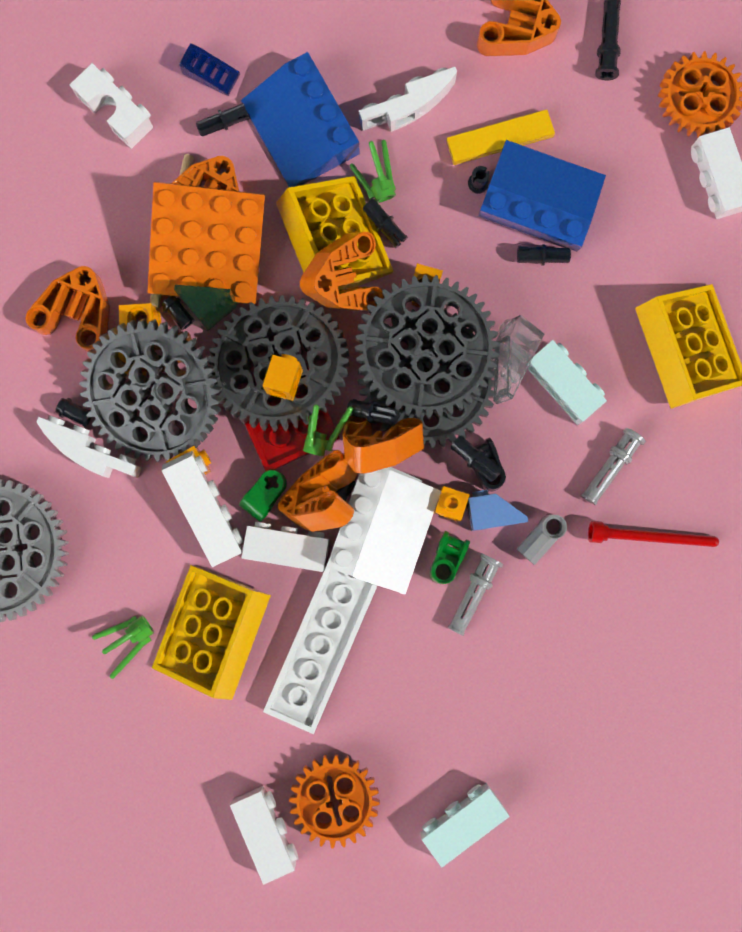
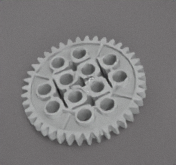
(31, 581)

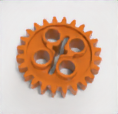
(701, 94)
(310, 805)

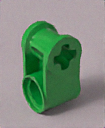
(260, 498)
(448, 556)

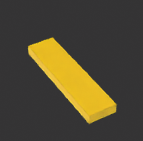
(492, 138)

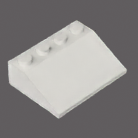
(385, 529)

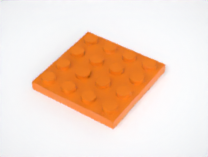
(205, 239)

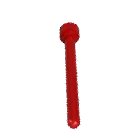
(599, 532)

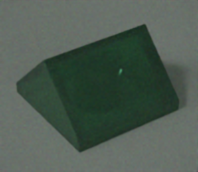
(207, 303)

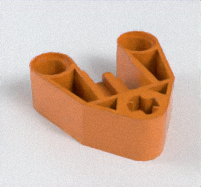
(524, 29)
(207, 172)
(322, 281)
(55, 304)
(375, 452)
(313, 496)

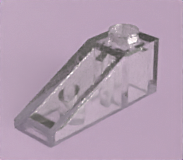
(517, 347)

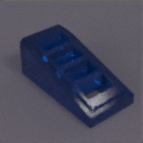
(194, 52)

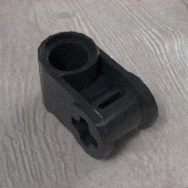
(491, 453)

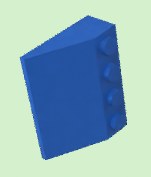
(301, 122)
(542, 196)

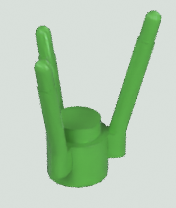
(383, 186)
(316, 441)
(138, 630)

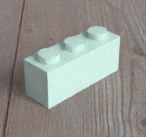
(566, 382)
(463, 824)

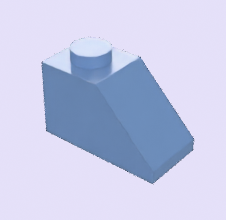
(492, 511)

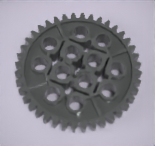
(302, 323)
(137, 346)
(473, 352)
(447, 425)

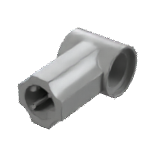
(539, 540)

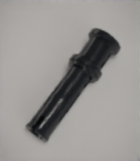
(609, 49)

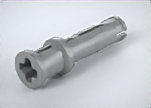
(618, 453)
(460, 624)

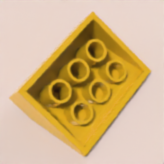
(325, 212)
(690, 345)
(211, 633)

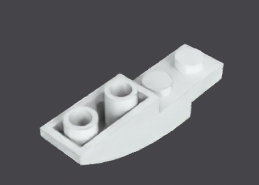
(419, 98)
(78, 447)

